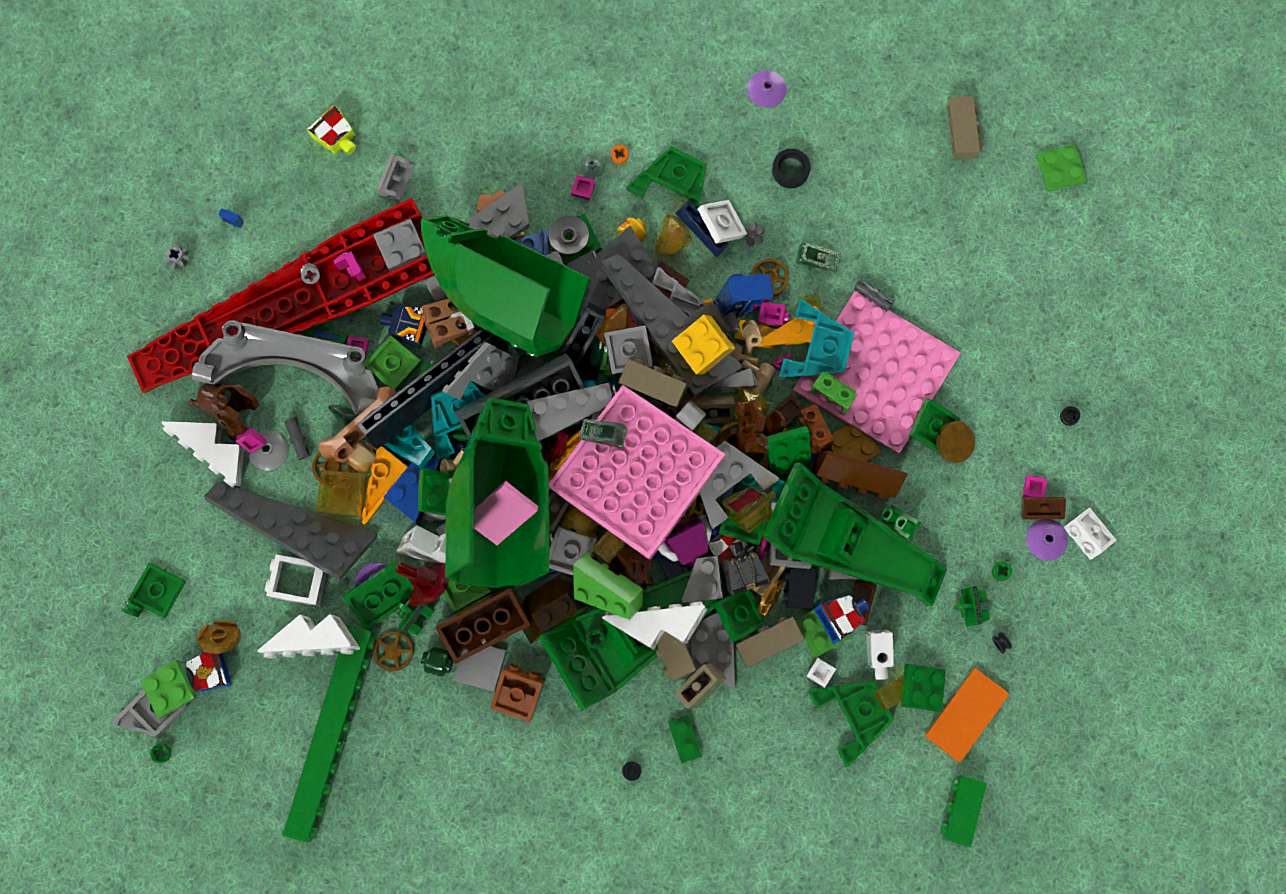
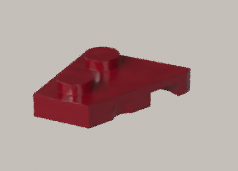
(553, 446)

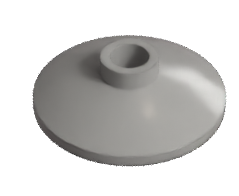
(566, 226)
(275, 456)

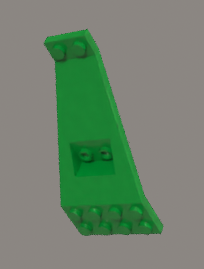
(834, 534)
(603, 671)

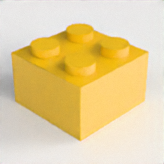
(703, 344)

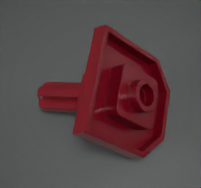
(427, 581)

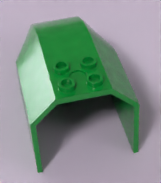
(504, 284)
(498, 451)

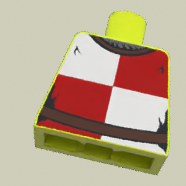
(333, 131)

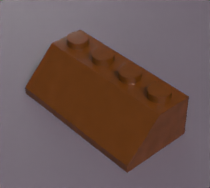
(858, 474)
(483, 623)

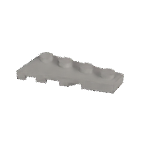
(566, 409)

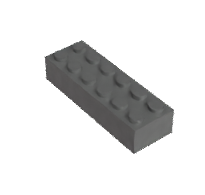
(547, 380)

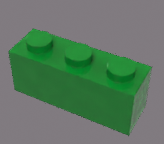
(963, 810)

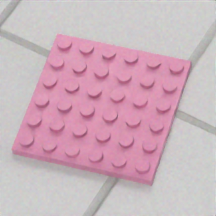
(889, 368)
(647, 482)

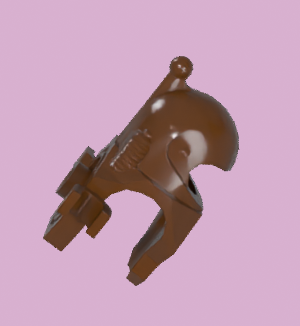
(212, 401)
(755, 428)
(634, 566)

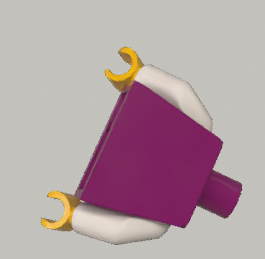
(688, 539)

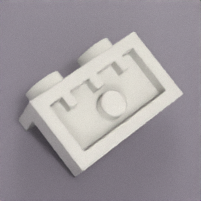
(1090, 533)

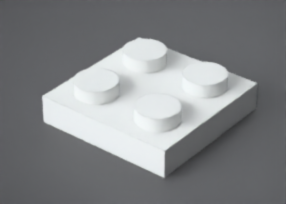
(722, 221)

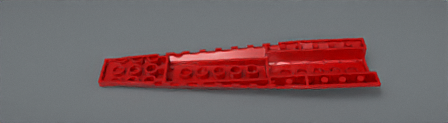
(286, 301)

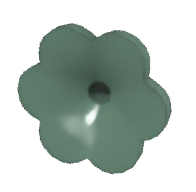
(592, 170)

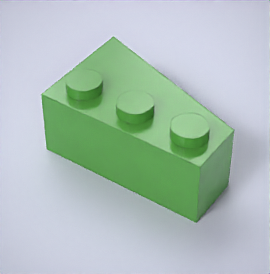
(604, 589)

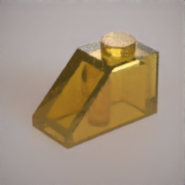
(616, 321)

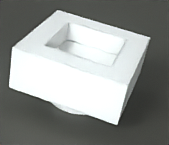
(821, 673)

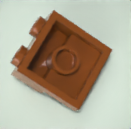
(818, 431)
(518, 692)

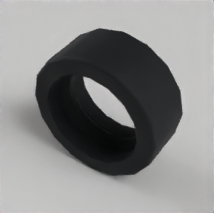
(786, 182)

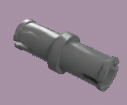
(874, 295)
(297, 438)

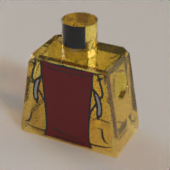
(749, 507)

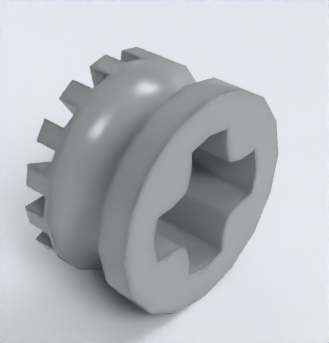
(314, 269)

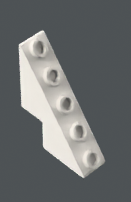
(205, 441)
(423, 545)
(651, 624)
(306, 638)

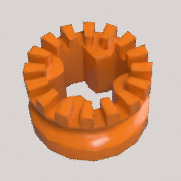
(620, 160)

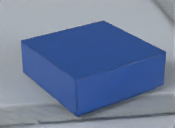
(231, 218)

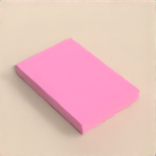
(502, 513)

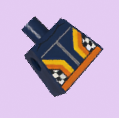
(406, 324)

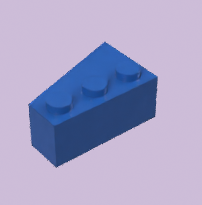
(744, 292)
(405, 490)

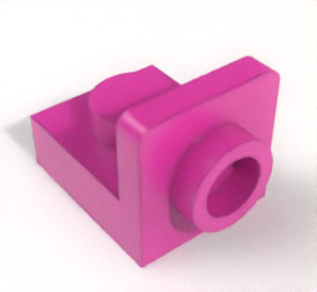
(349, 261)
(773, 314)

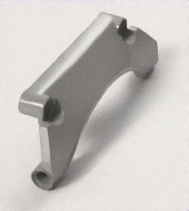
(265, 346)

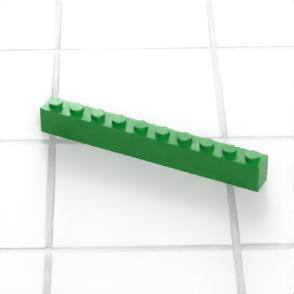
(327, 739)

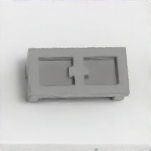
(395, 178)

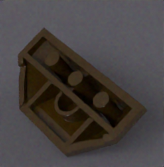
(551, 606)

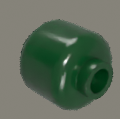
(437, 661)

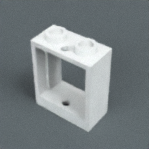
(316, 588)

